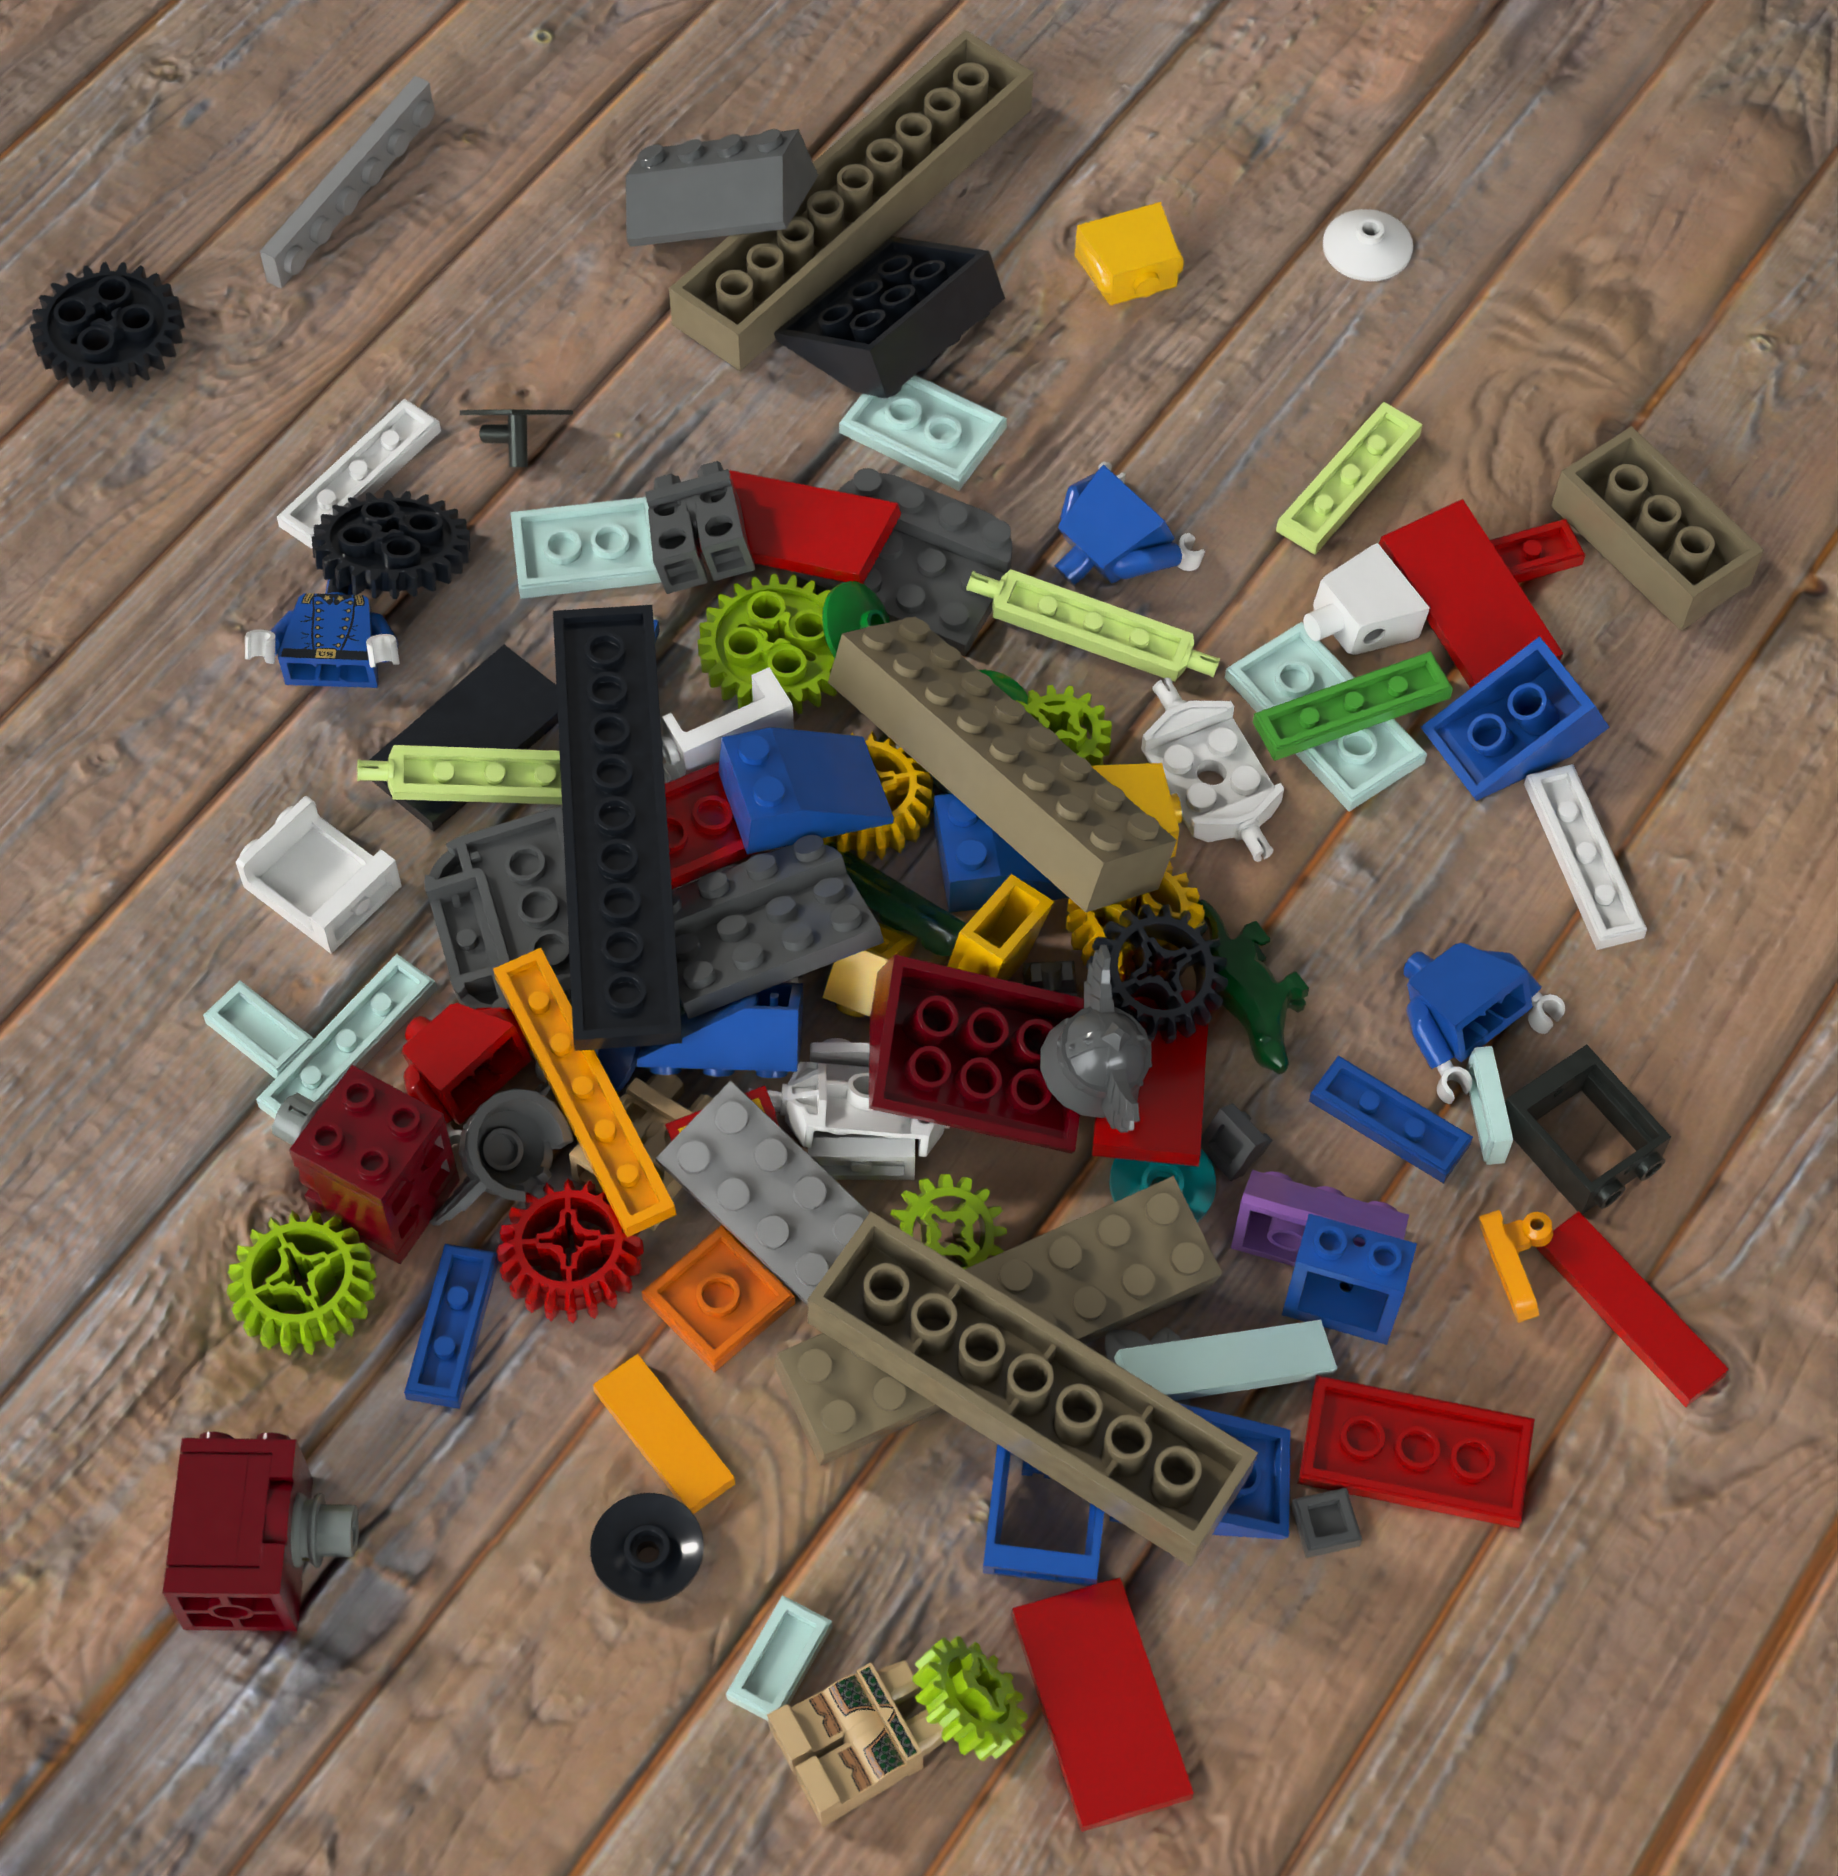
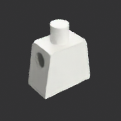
(1366, 605)

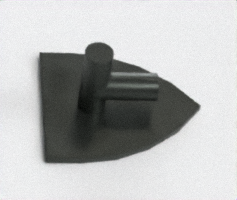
(512, 433)

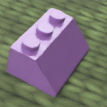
(1277, 1211)

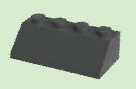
(717, 187)

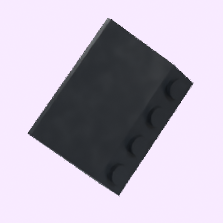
(894, 313)

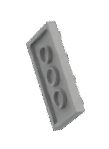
(764, 1189)

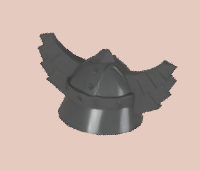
(1098, 1054)
(508, 1147)

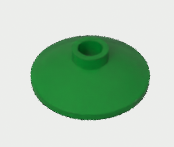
(848, 609)

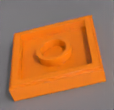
(718, 1298)

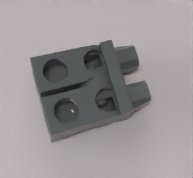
(694, 510)

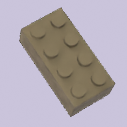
(1656, 528)

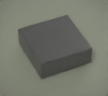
(1326, 1522)

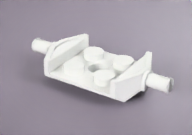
(1206, 738)
(832, 1101)

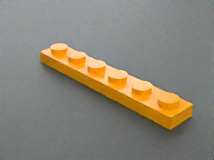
(585, 1094)

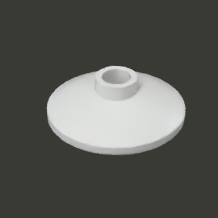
(1367, 245)

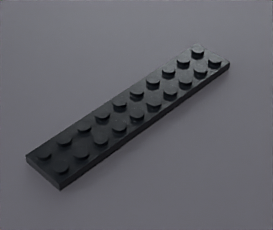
(615, 830)

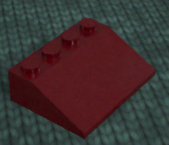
(967, 1052)

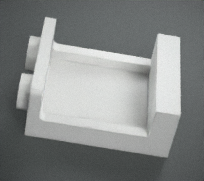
(701, 746)
(316, 875)
(858, 1154)

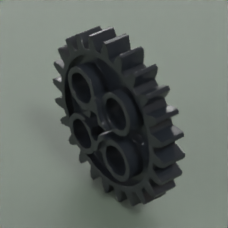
(107, 326)
(391, 544)

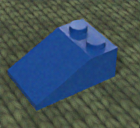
(1515, 722)
(799, 786)
(977, 858)
(1264, 1499)

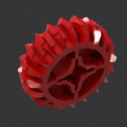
(528, 1247)

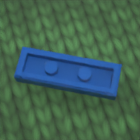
(1390, 1119)
(451, 1326)

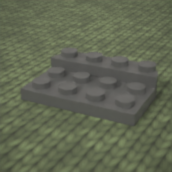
(931, 558)
(500, 899)
(766, 924)

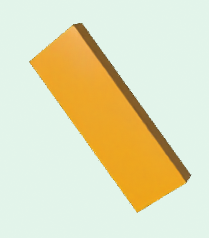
(664, 1434)

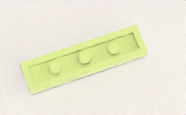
(1349, 478)

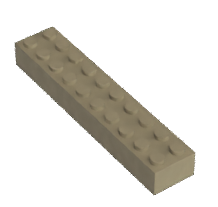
(861, 197)

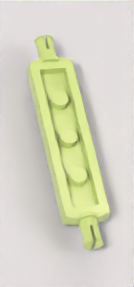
(1092, 625)
(468, 774)

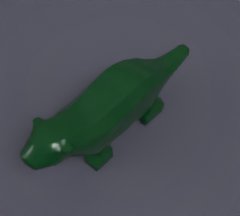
(1253, 991)

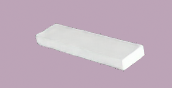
(362, 468)
(1585, 857)

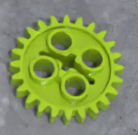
(770, 642)

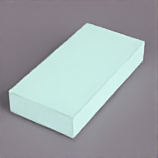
(257, 1029)
(1489, 1106)
(779, 1658)

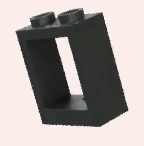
(1591, 1075)

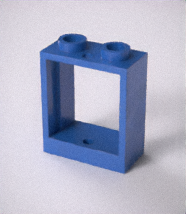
(1371, 1274)
(1031, 1562)

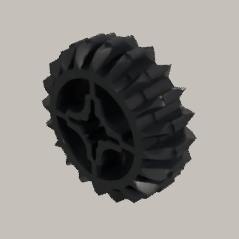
(1192, 951)

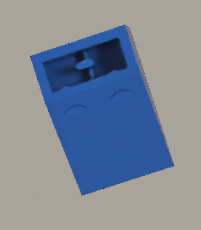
(747, 1034)

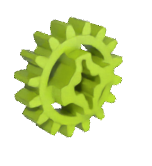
(1067, 715)
(962, 1214)
(970, 1698)

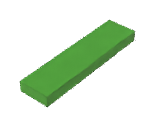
(1352, 705)

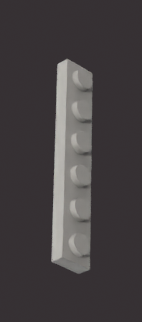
(347, 182)

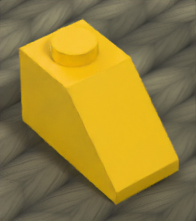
(854, 977)

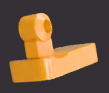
(1504, 1245)

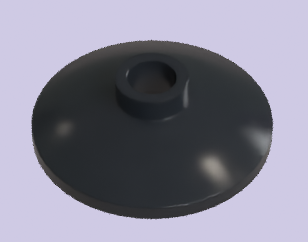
(641, 1523)

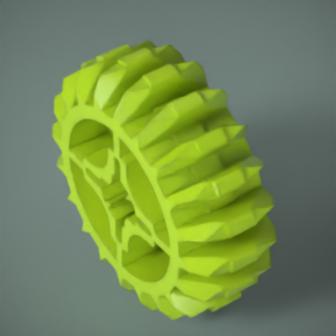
(339, 1258)

